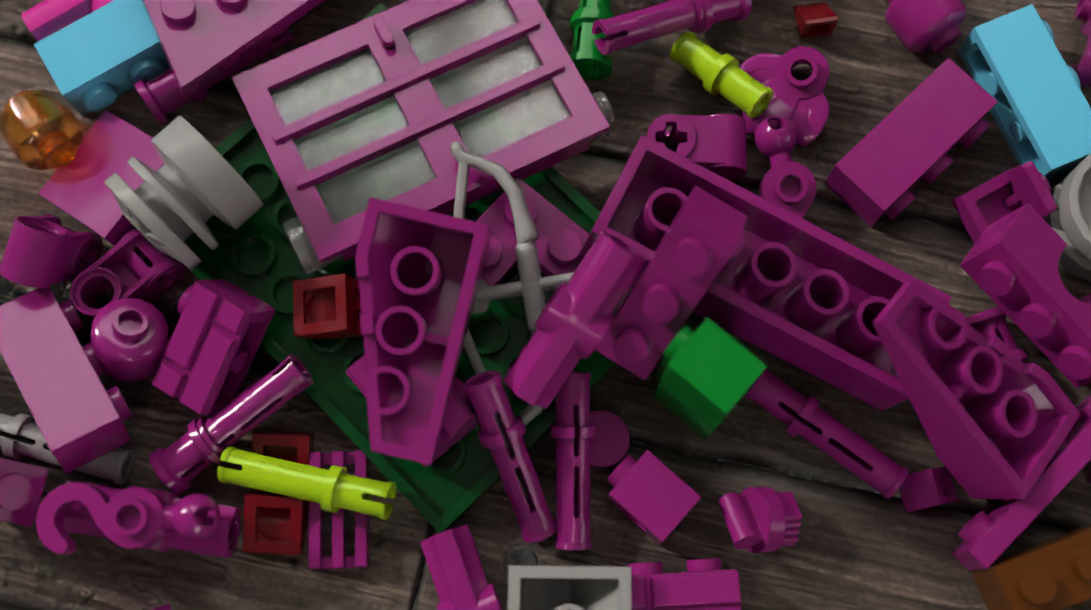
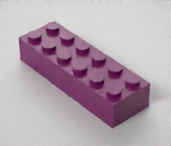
(784, 282)

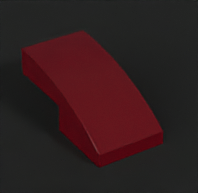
(327, 307)
(274, 520)

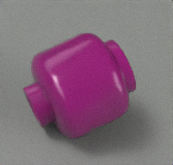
(926, 23)
(129, 339)

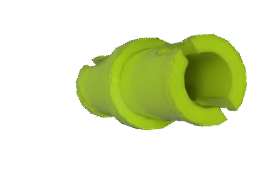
(721, 74)

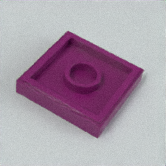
(80, 185)

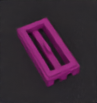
(317, 519)

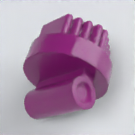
(761, 519)

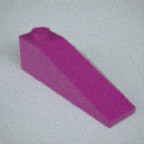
(416, 306)
(979, 405)

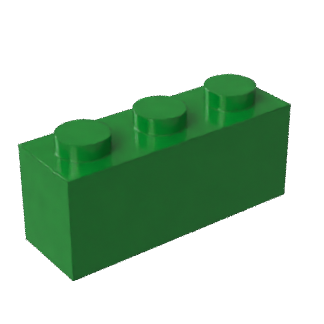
(705, 376)

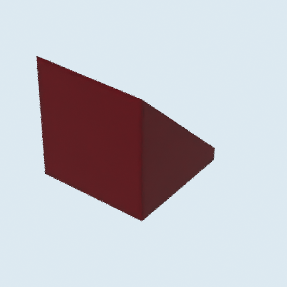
(815, 20)

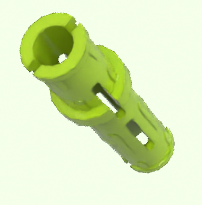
(329, 487)

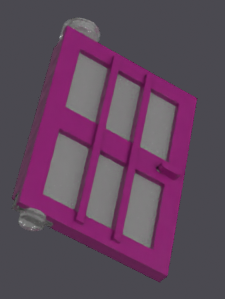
(391, 95)

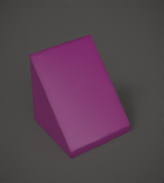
(927, 489)

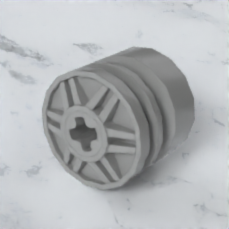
(184, 193)

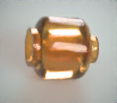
(41, 129)

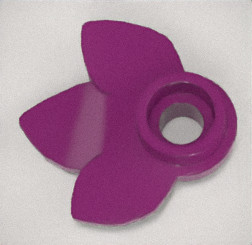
(794, 99)

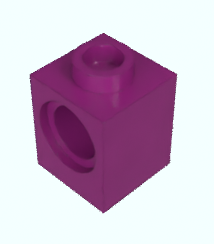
(650, 495)

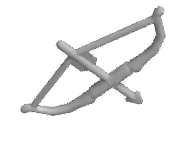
(530, 282)

